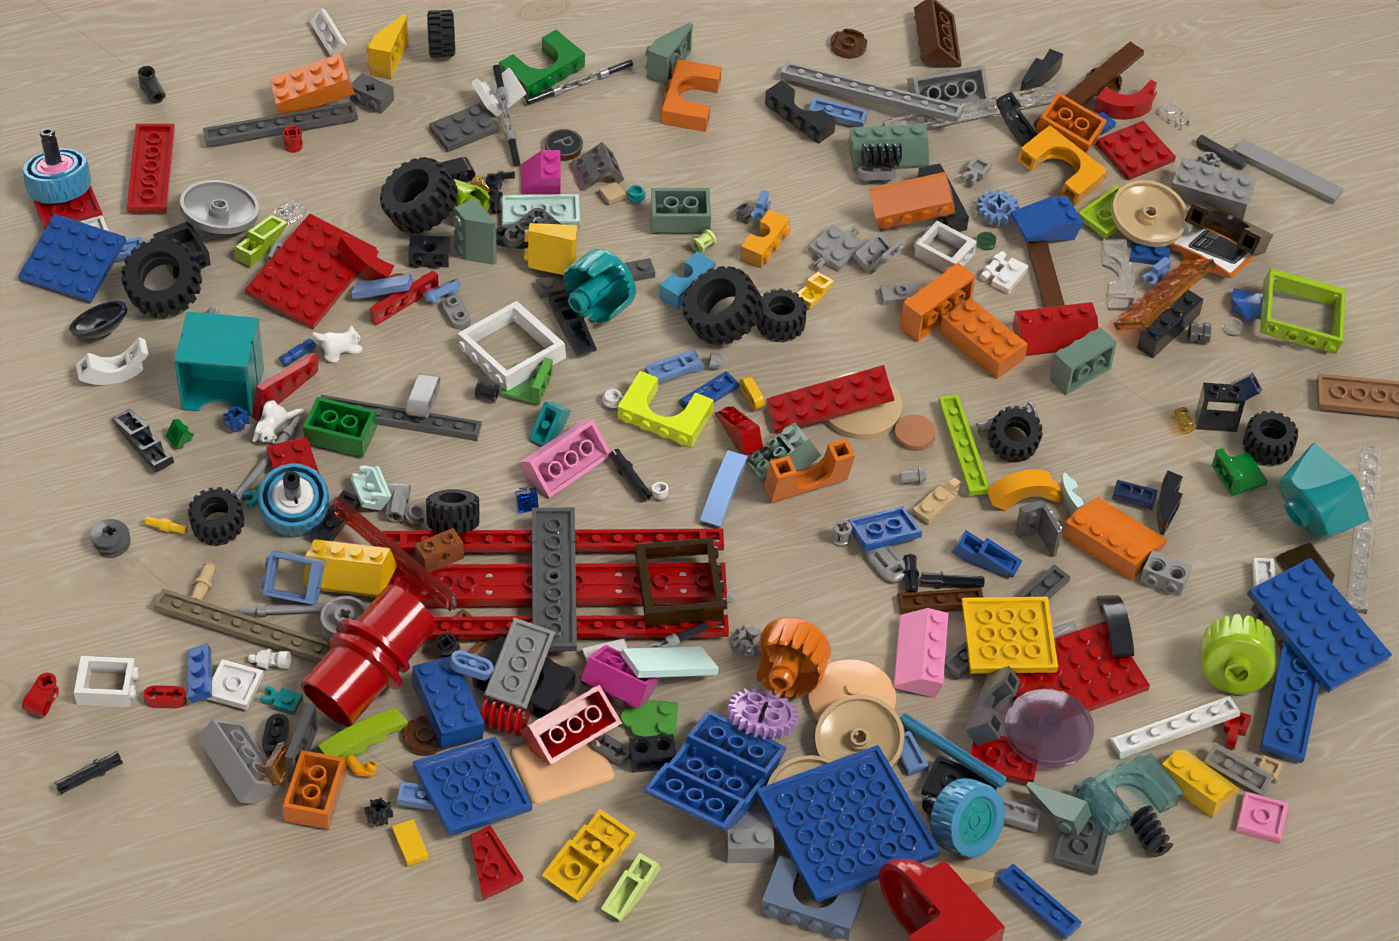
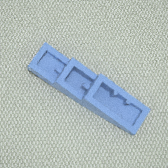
(723, 489)

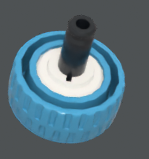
(293, 500)

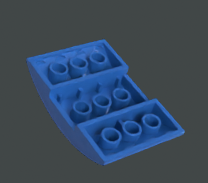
(717, 772)

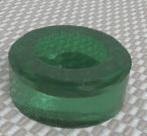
(986, 241)

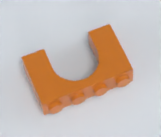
(686, 77)
(785, 482)

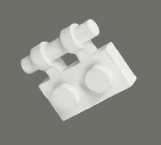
(1010, 272)

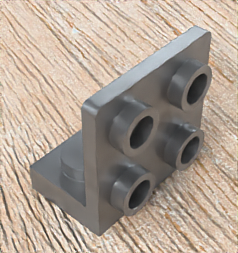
(596, 165)
(1039, 519)

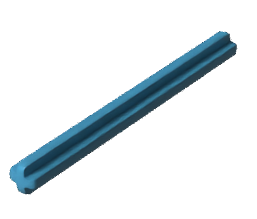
(953, 751)

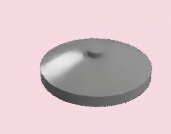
(219, 206)

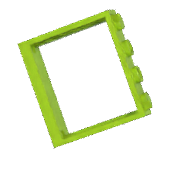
(1307, 289)

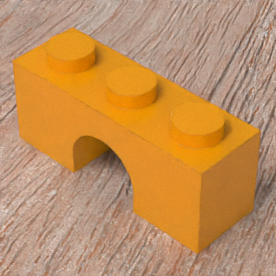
(760, 249)

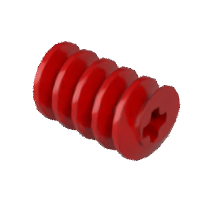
(504, 719)

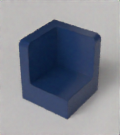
(1251, 385)

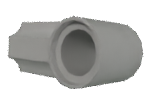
(397, 503)

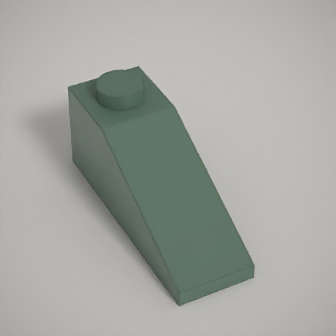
(1064, 811)

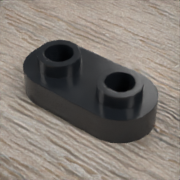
(272, 735)

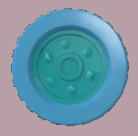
(966, 817)

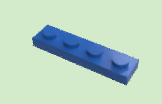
(1039, 901)

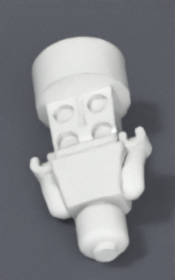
(266, 658)

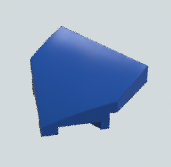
(1247, 304)

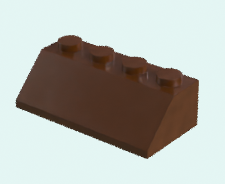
(937, 35)

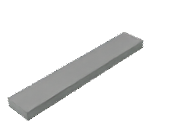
(1289, 171)

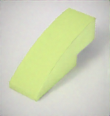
(631, 887)

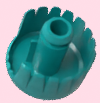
(599, 285)

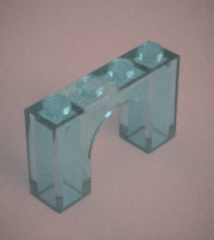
(1143, 774)

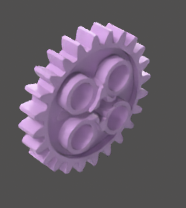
(778, 719)

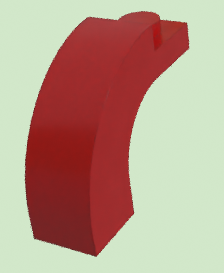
(1126, 106)

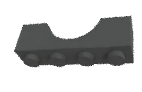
(996, 690)

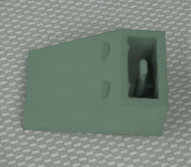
(790, 443)

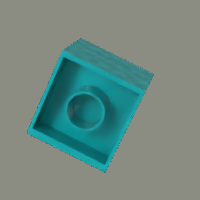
(218, 360)

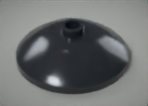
(99, 320)

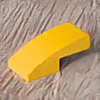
(815, 289)

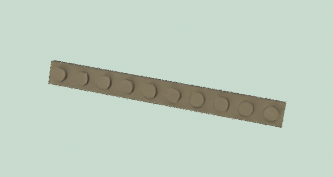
(241, 625)

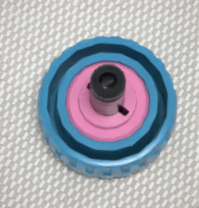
(56, 173)

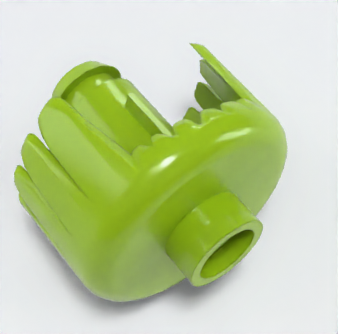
(1238, 654)

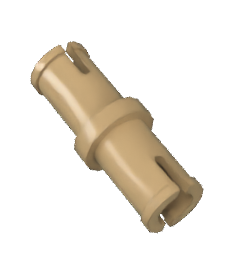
(203, 582)

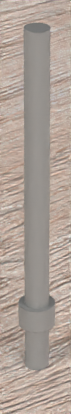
(286, 434)
(263, 609)

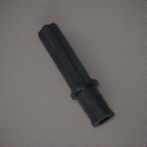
(941, 580)

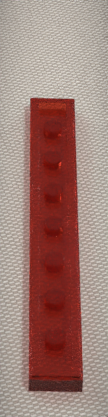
(403, 560)

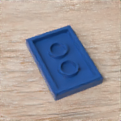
(884, 528)

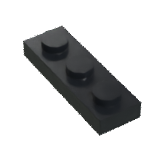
(332, 524)

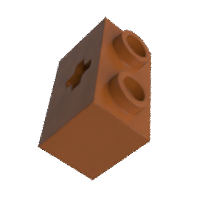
(439, 550)

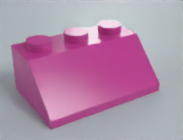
(617, 678)

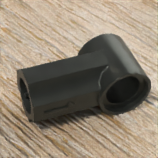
(150, 84)

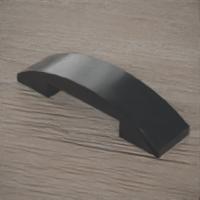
(1014, 119)
(1117, 624)

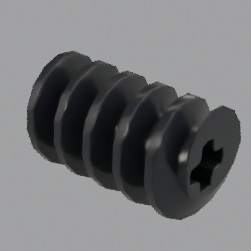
(881, 155)
(1150, 832)

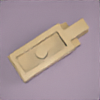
(937, 501)

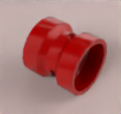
(292, 139)

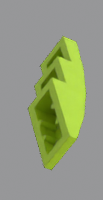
(363, 733)

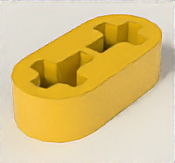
(752, 393)

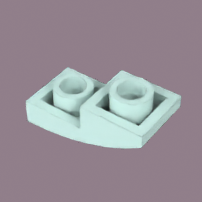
(1069, 492)

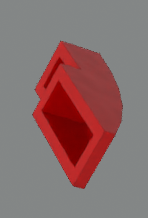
(364, 258)

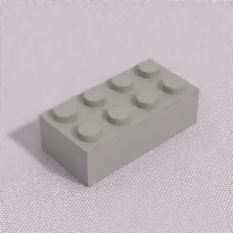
(1217, 186)

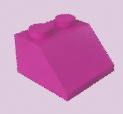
(542, 173)

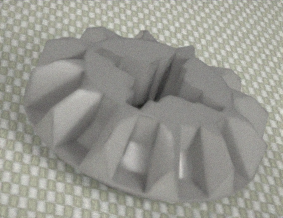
(742, 645)

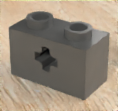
(372, 93)

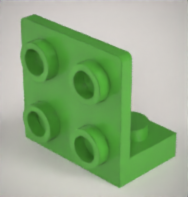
(535, 387)

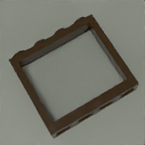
(679, 613)

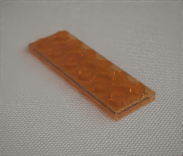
(1164, 294)

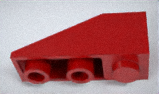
(741, 430)

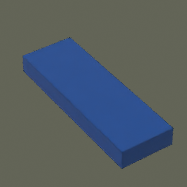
(714, 389)

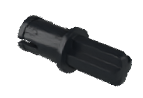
(911, 573)

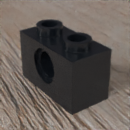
(429, 251)

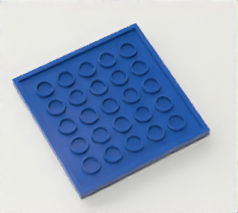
(846, 822)

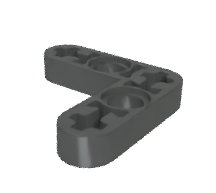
(545, 218)

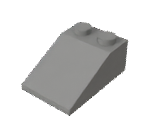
(751, 838)

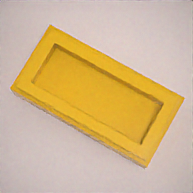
(410, 842)

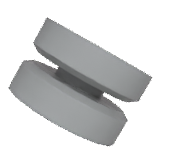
(339, 609)

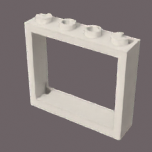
(523, 371)

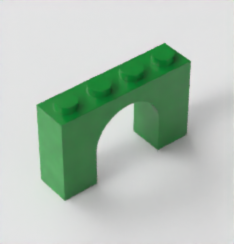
(562, 51)

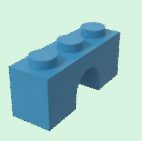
(674, 287)

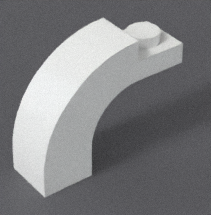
(114, 369)

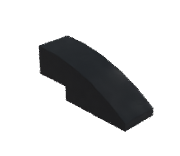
(1042, 70)
(1168, 500)

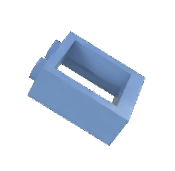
(314, 582)

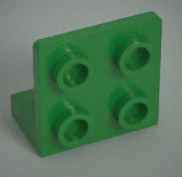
(1238, 472)

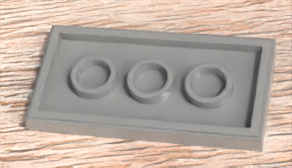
(519, 664)

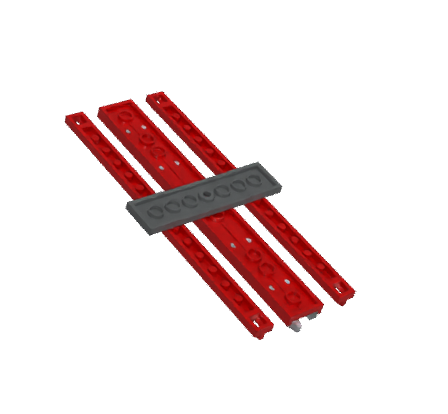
(559, 584)

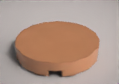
(915, 432)

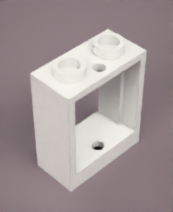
(937, 259)
(105, 697)

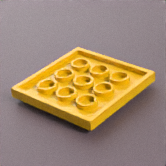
(1010, 634)

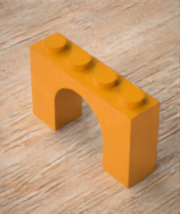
(1053, 144)

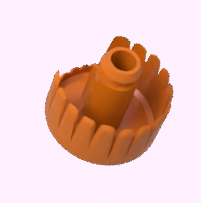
(792, 656)

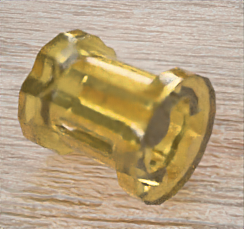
(1184, 421)

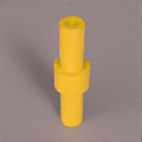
(166, 525)

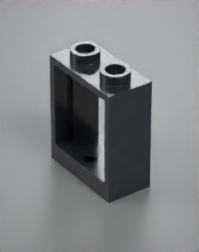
(184, 233)
(1219, 419)

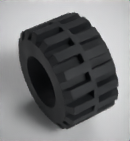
(441, 33)
(782, 315)
(1273, 426)
(1015, 449)
(451, 510)
(216, 530)

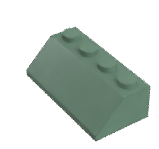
(912, 139)

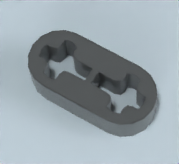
(610, 748)

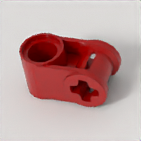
(41, 695)

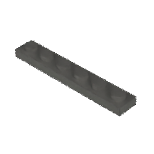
(555, 285)

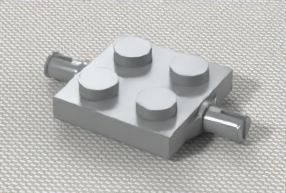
(834, 248)

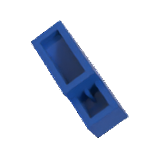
(986, 555)

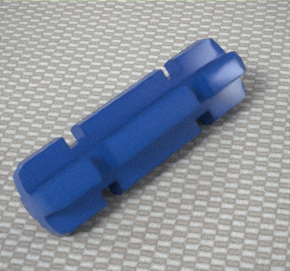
(297, 352)

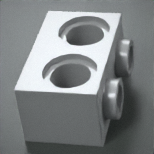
(1166, 573)

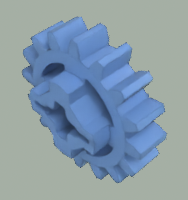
(997, 207)

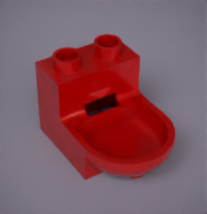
(936, 903)

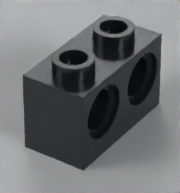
(653, 757)

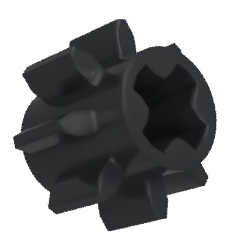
(379, 812)

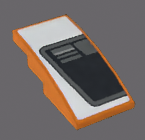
(1208, 244)

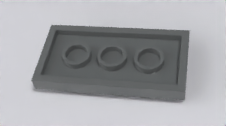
(1082, 850)

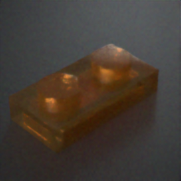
(276, 767)

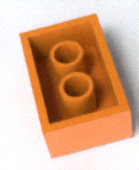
(1072, 121)
(314, 789)

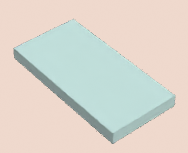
(560, 206)
(669, 662)

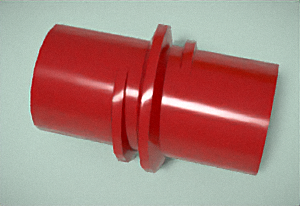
(368, 655)

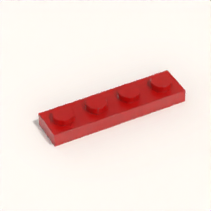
(400, 300)

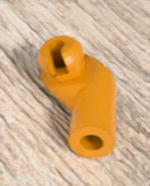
(366, 770)

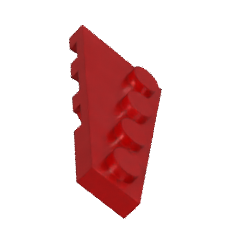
(284, 383)

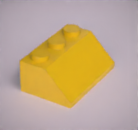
(1199, 782)

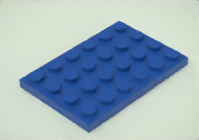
(1319, 624)

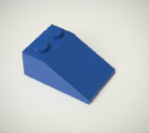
(1048, 220)

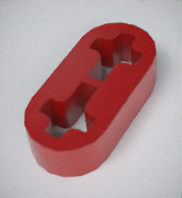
(165, 696)

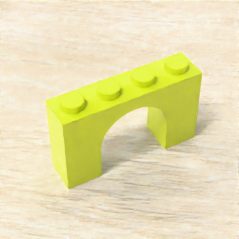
(680, 428)

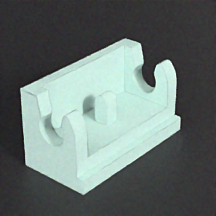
(371, 487)

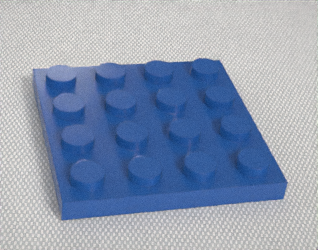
(72, 258)
(472, 786)

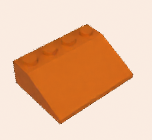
(1112, 537)

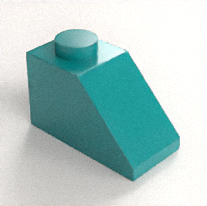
(549, 423)

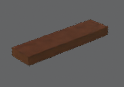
(938, 600)

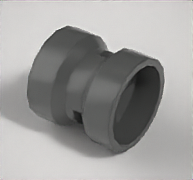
(1199, 332)

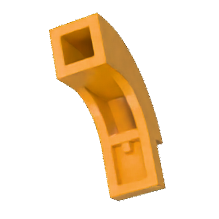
(1022, 485)

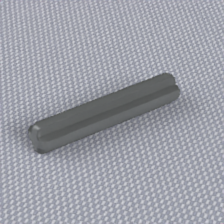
(1221, 151)

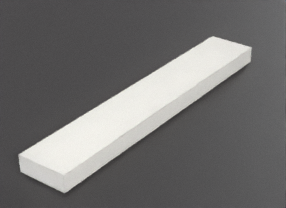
(1174, 727)

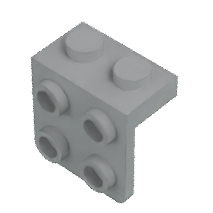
(877, 252)

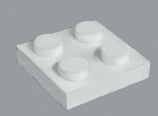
(235, 684)

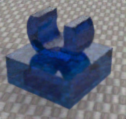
(526, 499)

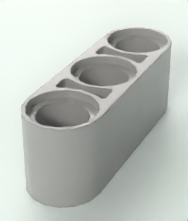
(423, 395)

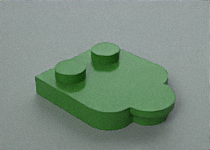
(651, 718)

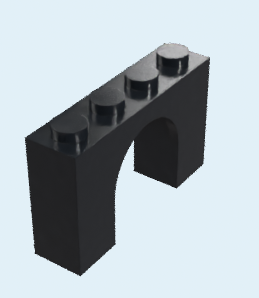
(555, 686)

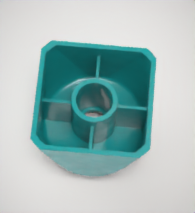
(1322, 495)

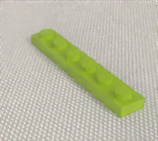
(963, 445)

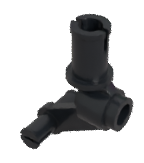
(494, 183)

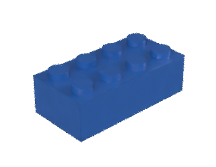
(447, 703)

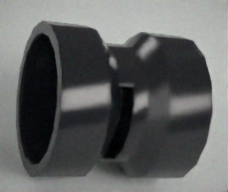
(447, 649)

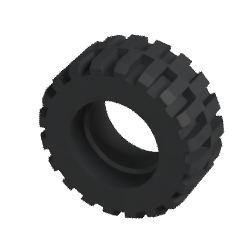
(430, 207)
(147, 258)
(734, 320)

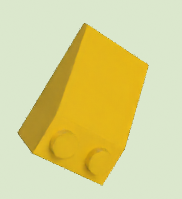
(387, 48)

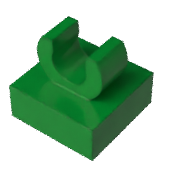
(178, 434)

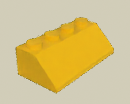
(352, 567)

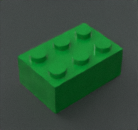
(340, 426)

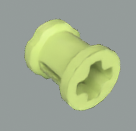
(703, 241)

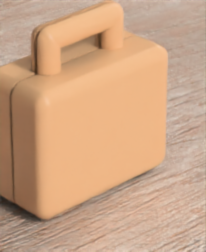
(567, 775)

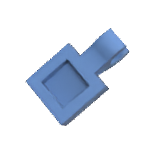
(762, 205)
(1158, 272)

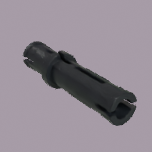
(626, 469)
(89, 772)

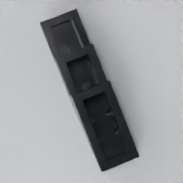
(572, 325)
(142, 440)

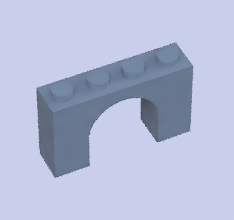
(834, 919)

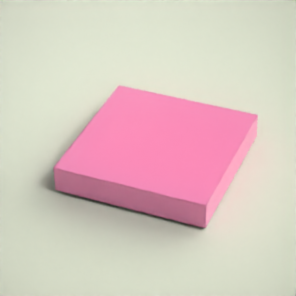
(1262, 817)

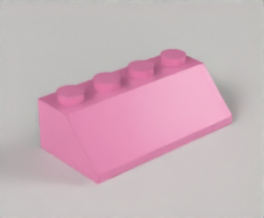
(565, 458)
(921, 652)

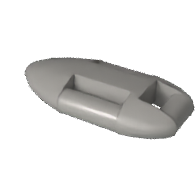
(886, 561)

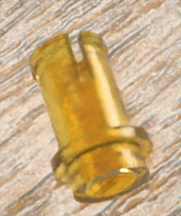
(480, 182)

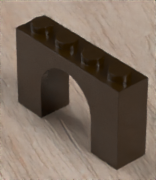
(1249, 237)

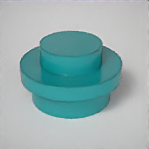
(636, 193)

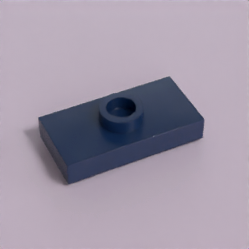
(1134, 494)

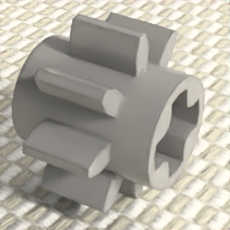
(1210, 159)

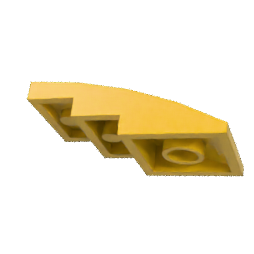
(589, 855)

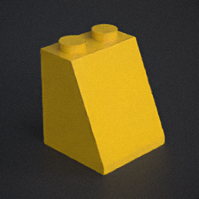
(551, 247)

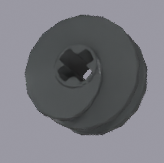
(110, 537)

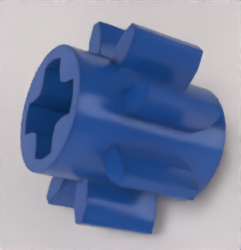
(236, 418)

